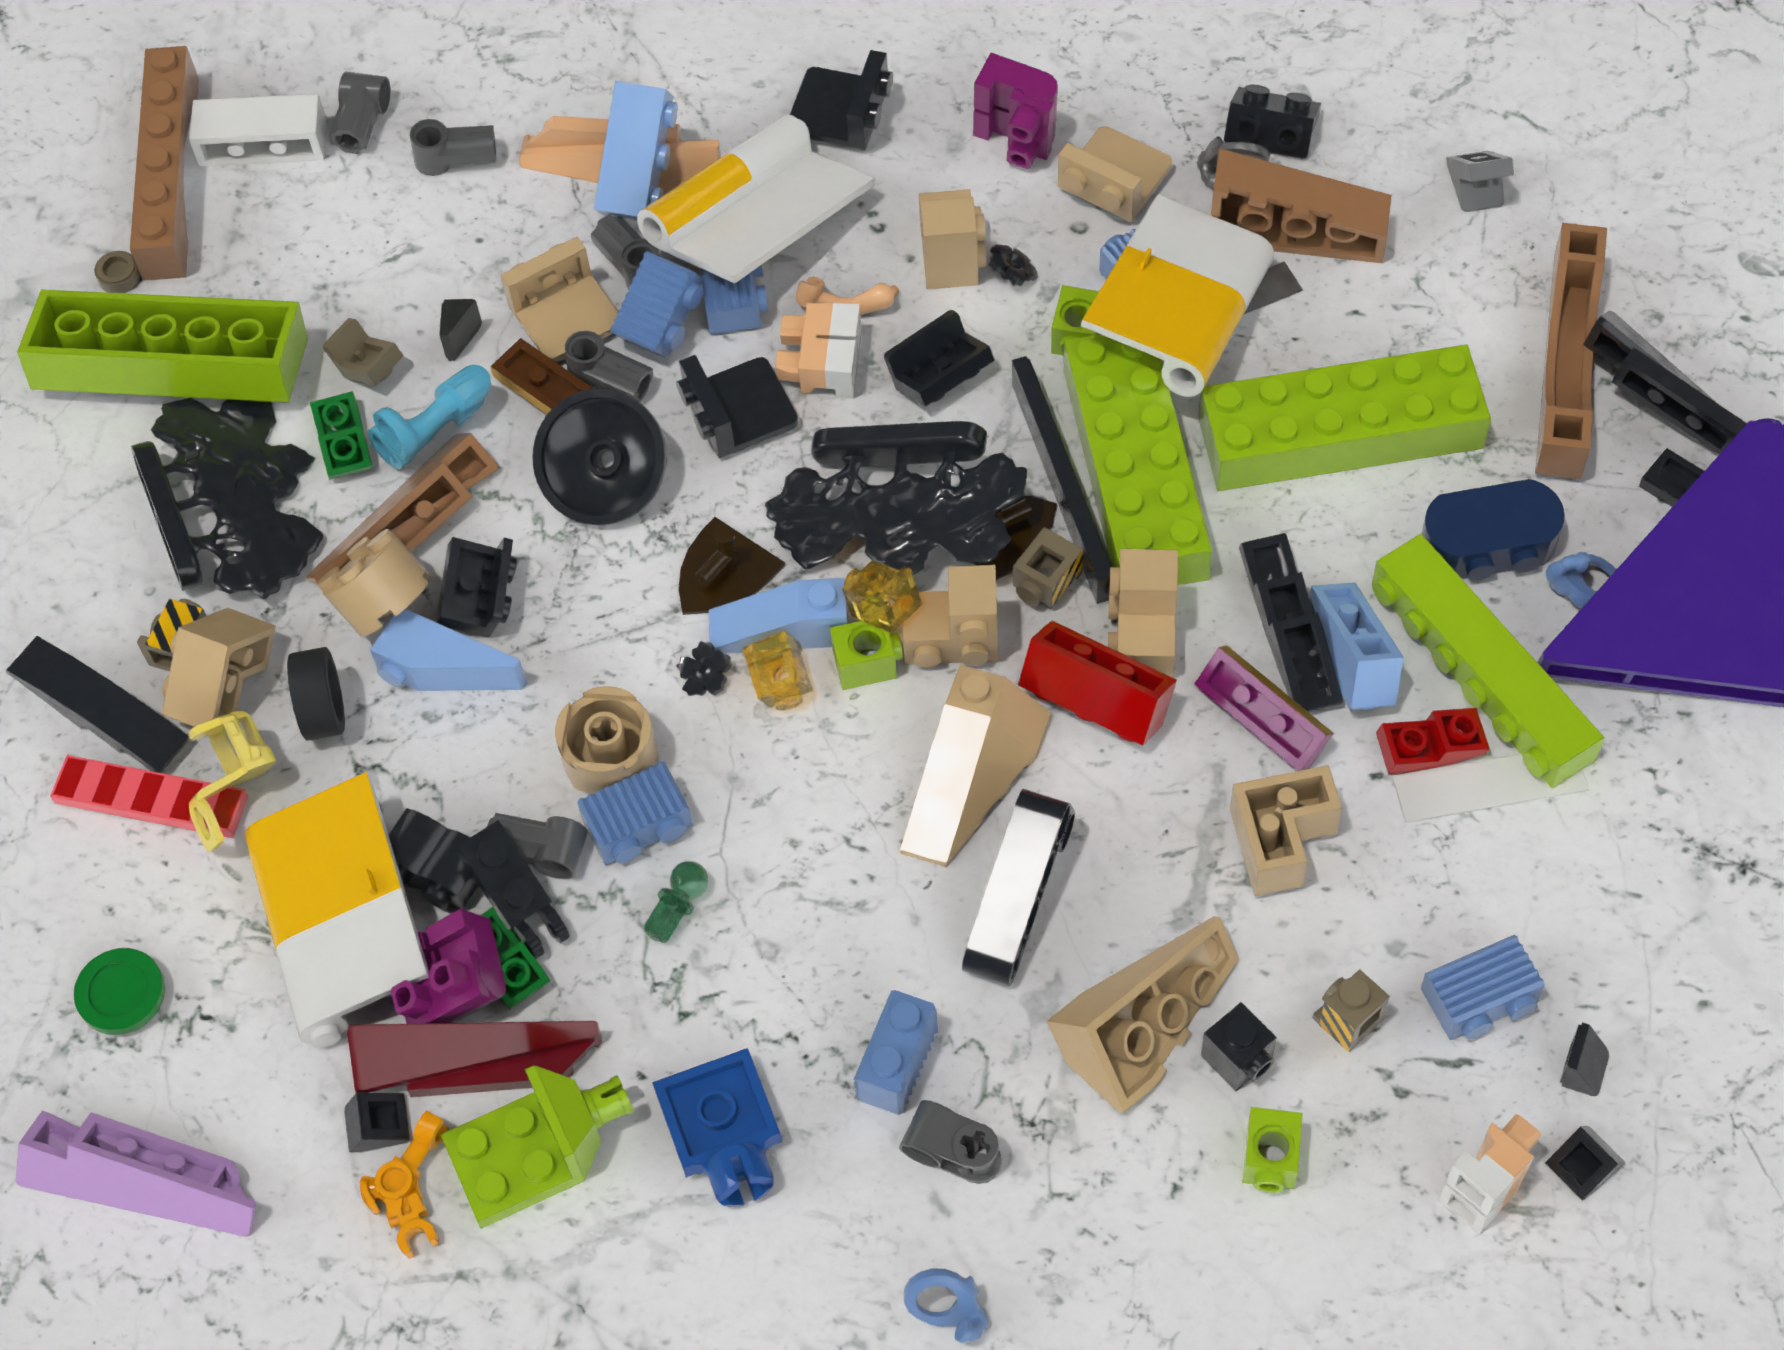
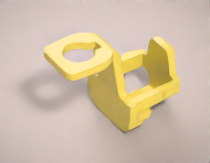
(251, 762)

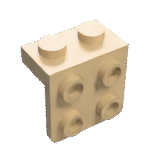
(1113, 172)
(558, 298)

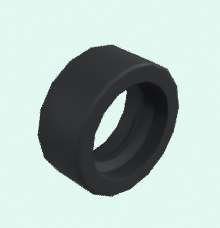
(316, 693)

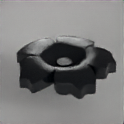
(1013, 264)
(705, 671)

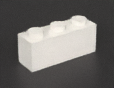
(258, 129)

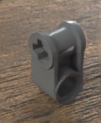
(943, 1140)

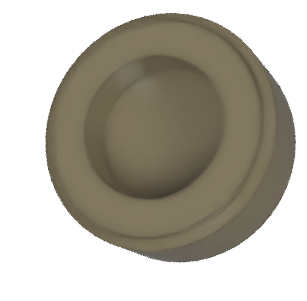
(117, 272)

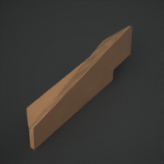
(422, 500)

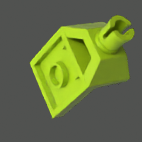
(532, 1144)

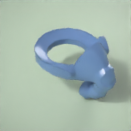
(1566, 576)
(965, 1310)

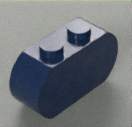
(1495, 528)

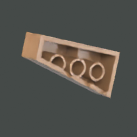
(1301, 209)

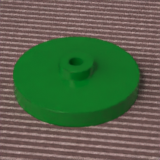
(119, 991)

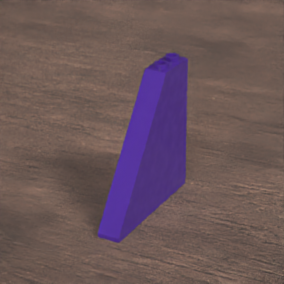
(1700, 593)

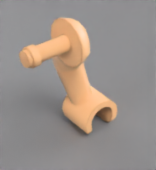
(872, 300)

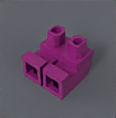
(1016, 104)
(462, 971)

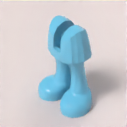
(456, 399)

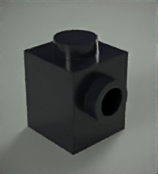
(1239, 1047)

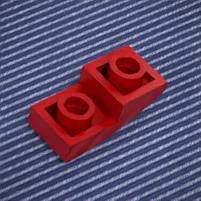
(1434, 742)

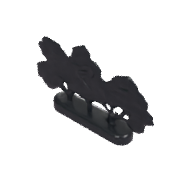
(240, 482)
(909, 511)

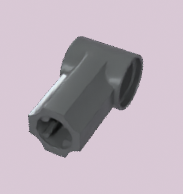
(360, 102)
(440, 147)
(621, 245)
(605, 366)
(549, 845)

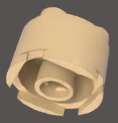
(375, 582)
(605, 738)

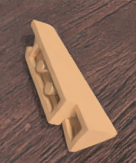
(576, 147)

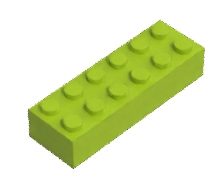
(163, 345)
(1343, 417)
(1135, 454)

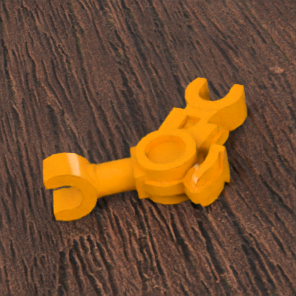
(398, 1185)

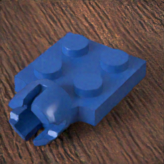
(721, 1125)

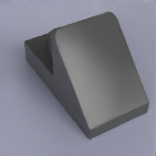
(1479, 179)

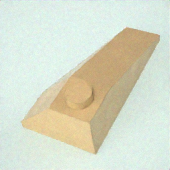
(978, 750)
(1134, 1019)

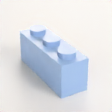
(634, 149)

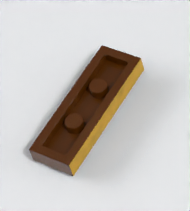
(535, 376)

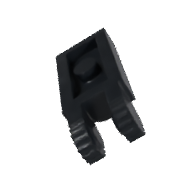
(510, 885)

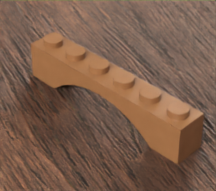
(158, 213)
(1567, 376)

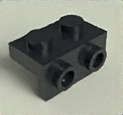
(1272, 120)
(936, 359)
(475, 586)

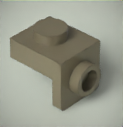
(361, 356)

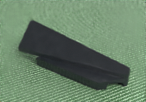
(1660, 384)

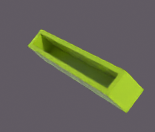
(1486, 661)

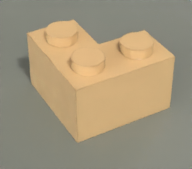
(951, 238)
(1145, 605)
(956, 622)
(211, 663)
(1274, 818)

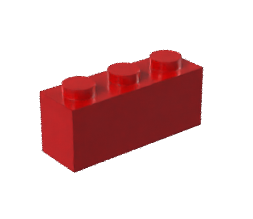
(1096, 682)

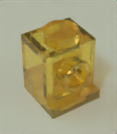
(870, 593)
(767, 663)

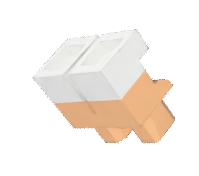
(828, 350)
(1485, 1184)

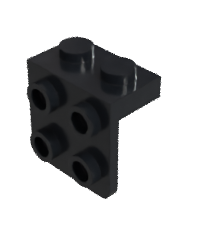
(844, 105)
(736, 404)

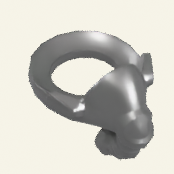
(1208, 158)

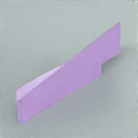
(133, 1172)

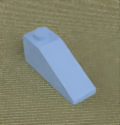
(800, 608)
(1359, 646)
(439, 659)

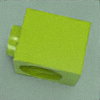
(1070, 311)
(860, 669)
(1275, 1129)

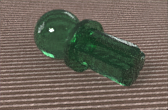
(687, 882)

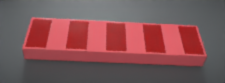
(142, 794)

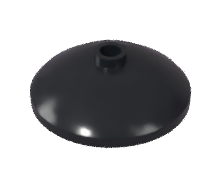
(571, 452)

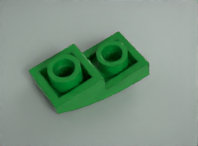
(341, 435)
(520, 969)

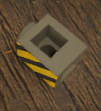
(1047, 569)
(163, 628)
(1352, 1009)

